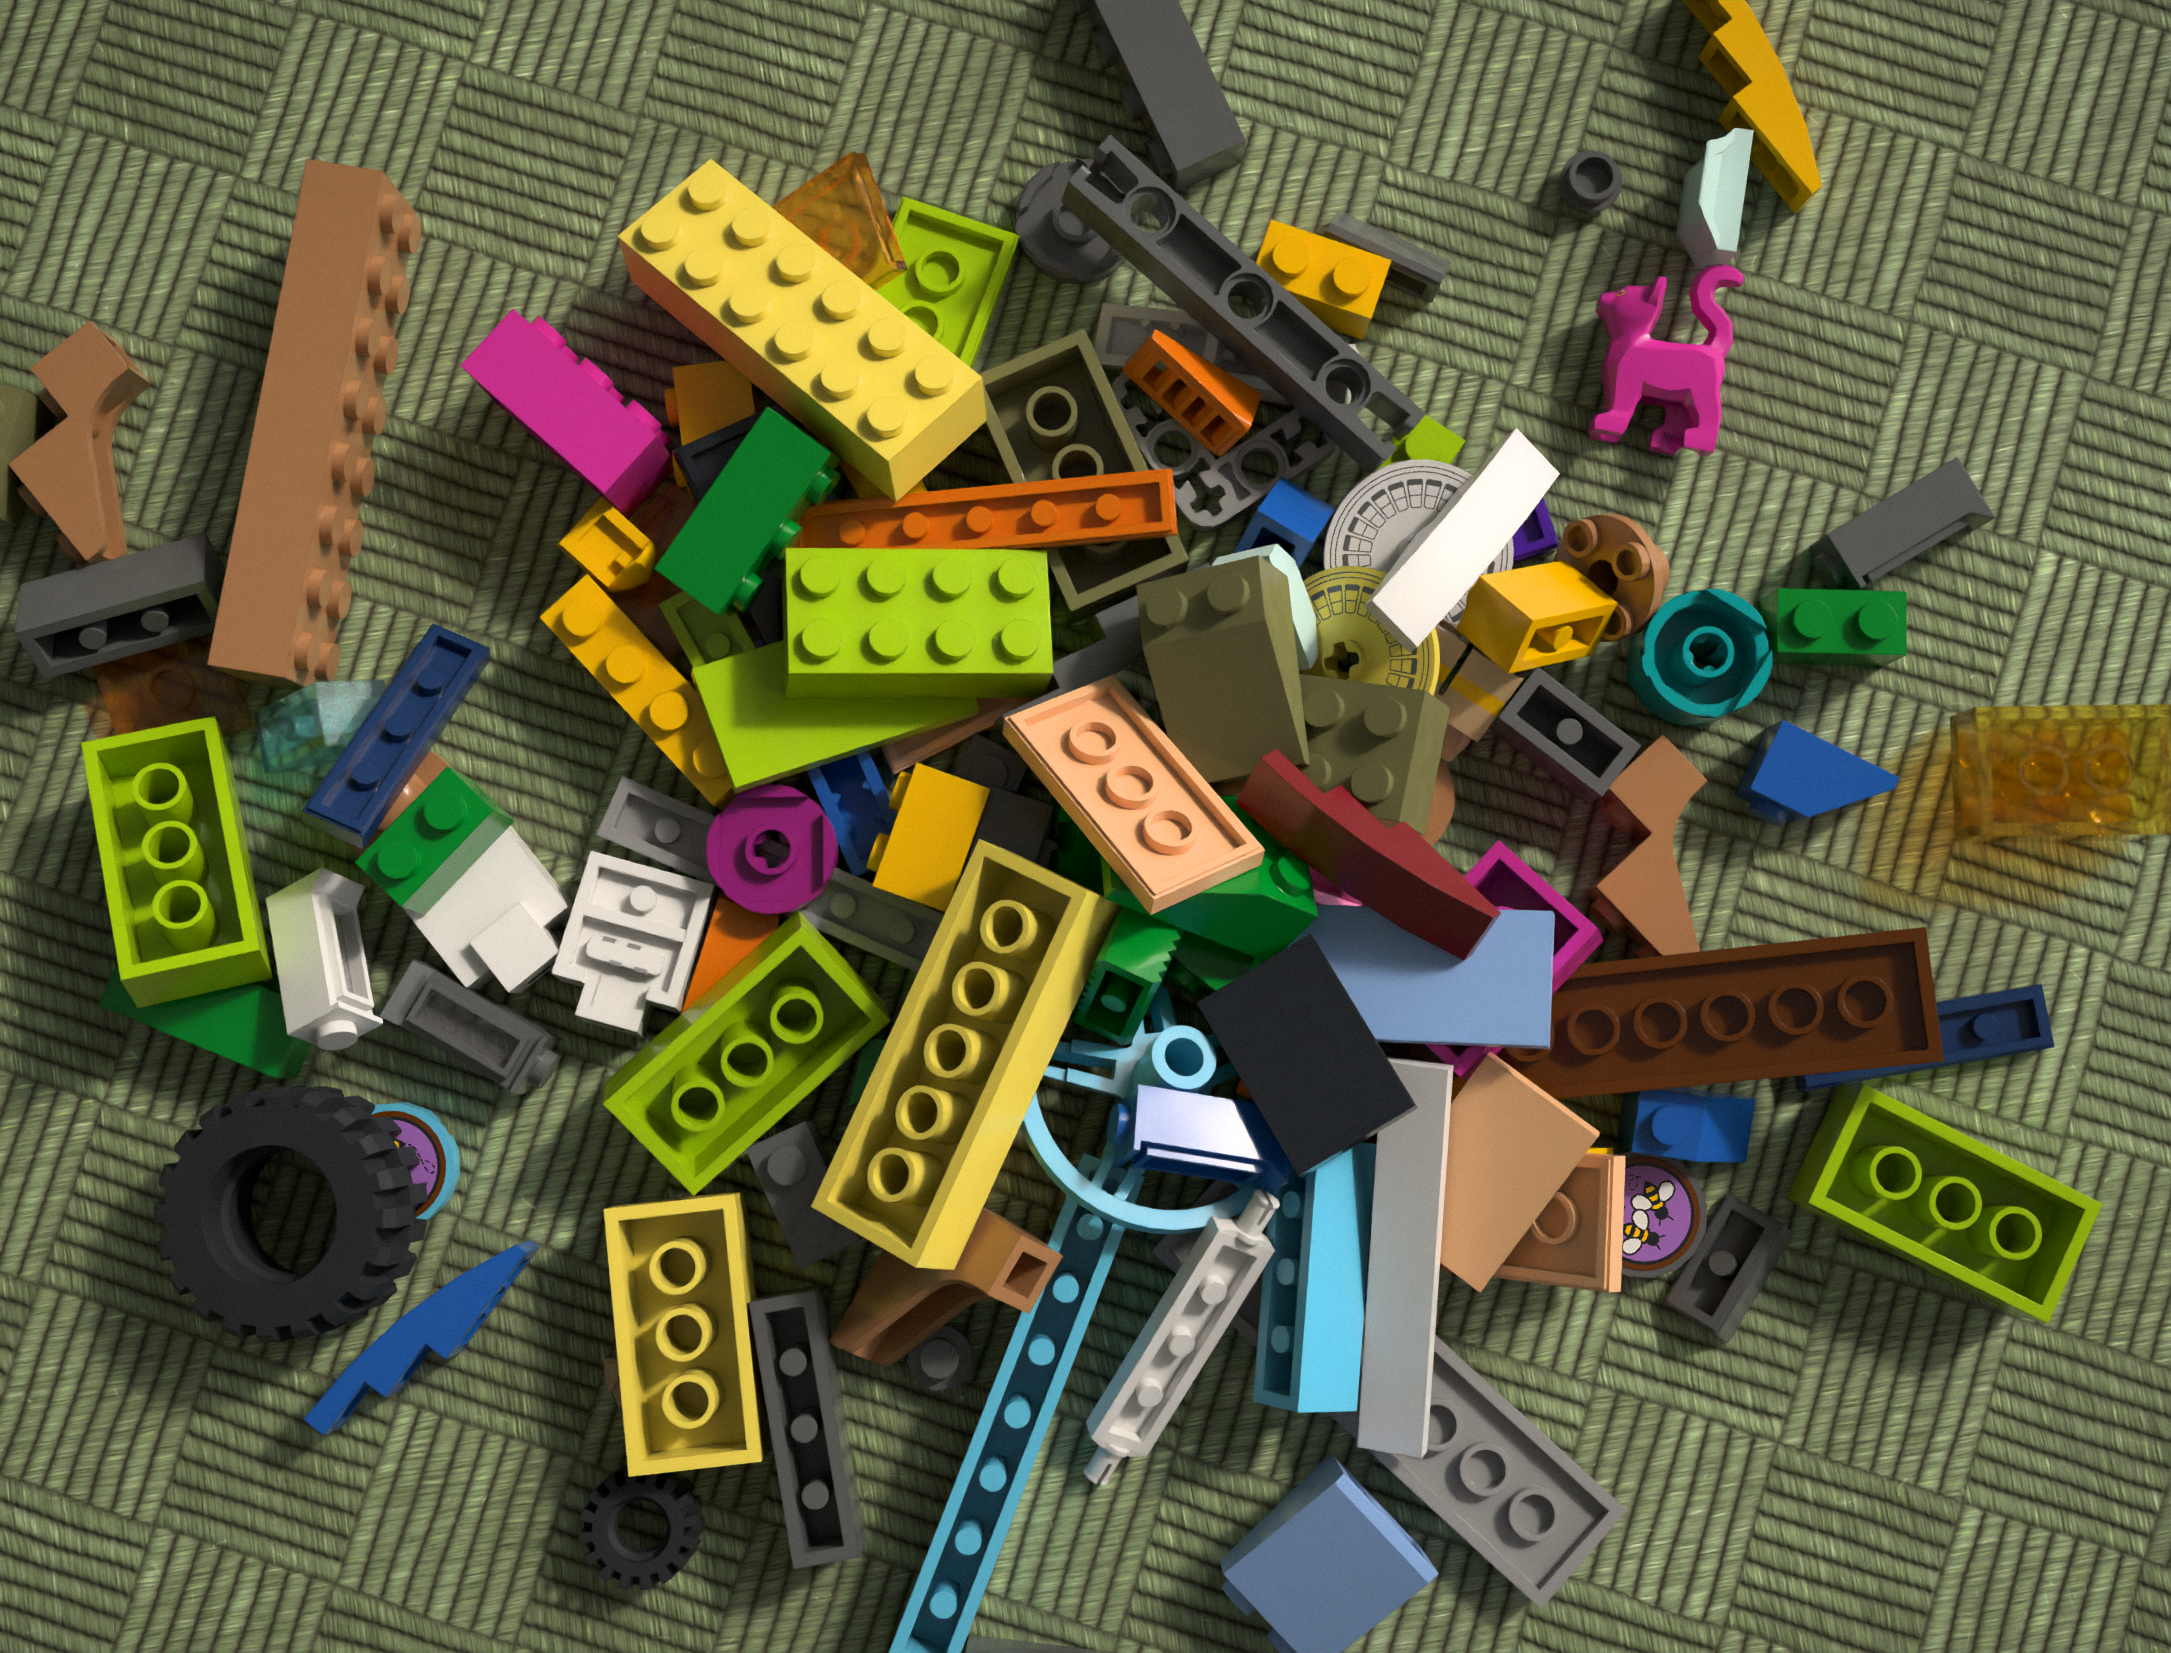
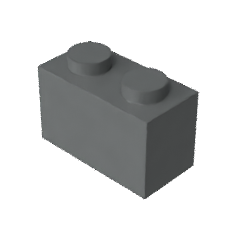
(1564, 736)
(791, 1173)

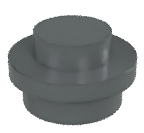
(1590, 182)
(941, 1359)

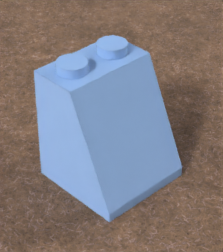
(1325, 1564)

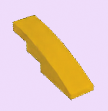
(1760, 98)

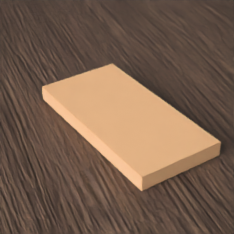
(1133, 793)

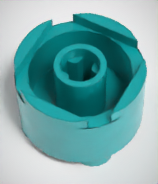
(1734, 658)

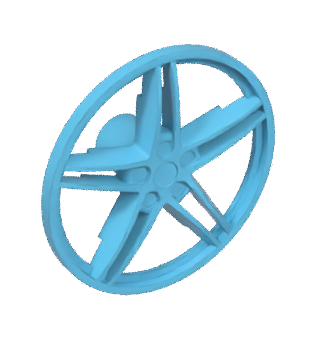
(1168, 1059)

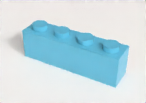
(1316, 1287)

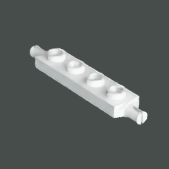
(1179, 1336)

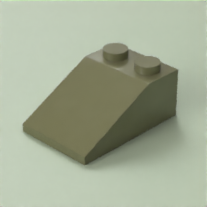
(1225, 666)

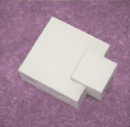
(499, 918)
(632, 941)

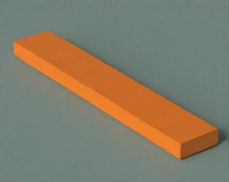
(1002, 515)

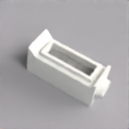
(322, 960)

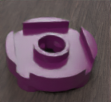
(746, 823)

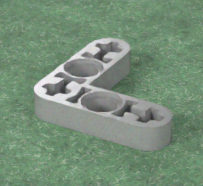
(1225, 472)

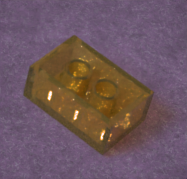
(2061, 773)

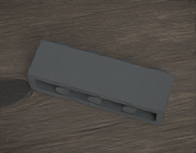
(1167, 87)
(808, 1426)

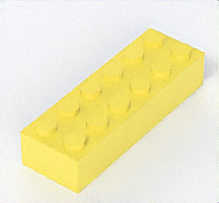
(804, 329)
(965, 1057)

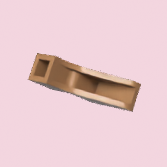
(72, 466)
(1643, 886)
(908, 1304)

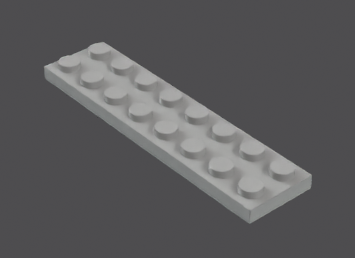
(1483, 1460)

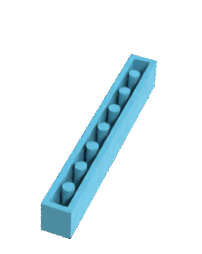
(1011, 1429)

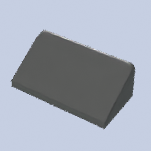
(1411, 267)
(1728, 1267)

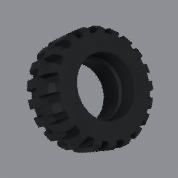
(212, 1228)

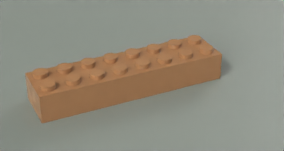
(316, 429)

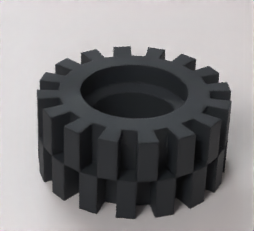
(632, 1564)

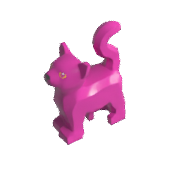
(1661, 373)

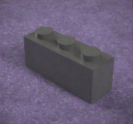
(120, 606)

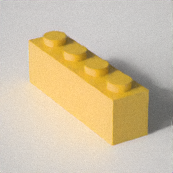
(641, 683)

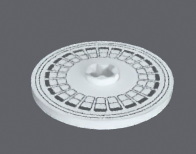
(1388, 511)

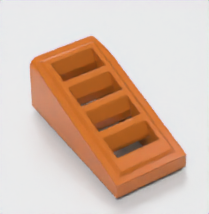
(1210, 403)

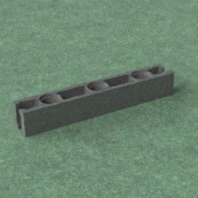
(1204, 269)

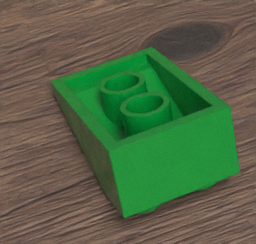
(1249, 913)

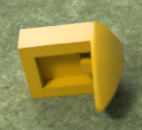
(609, 548)

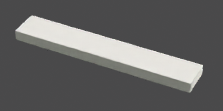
(1405, 1265)

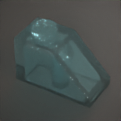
(314, 723)

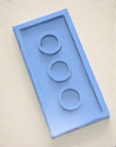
(1431, 997)

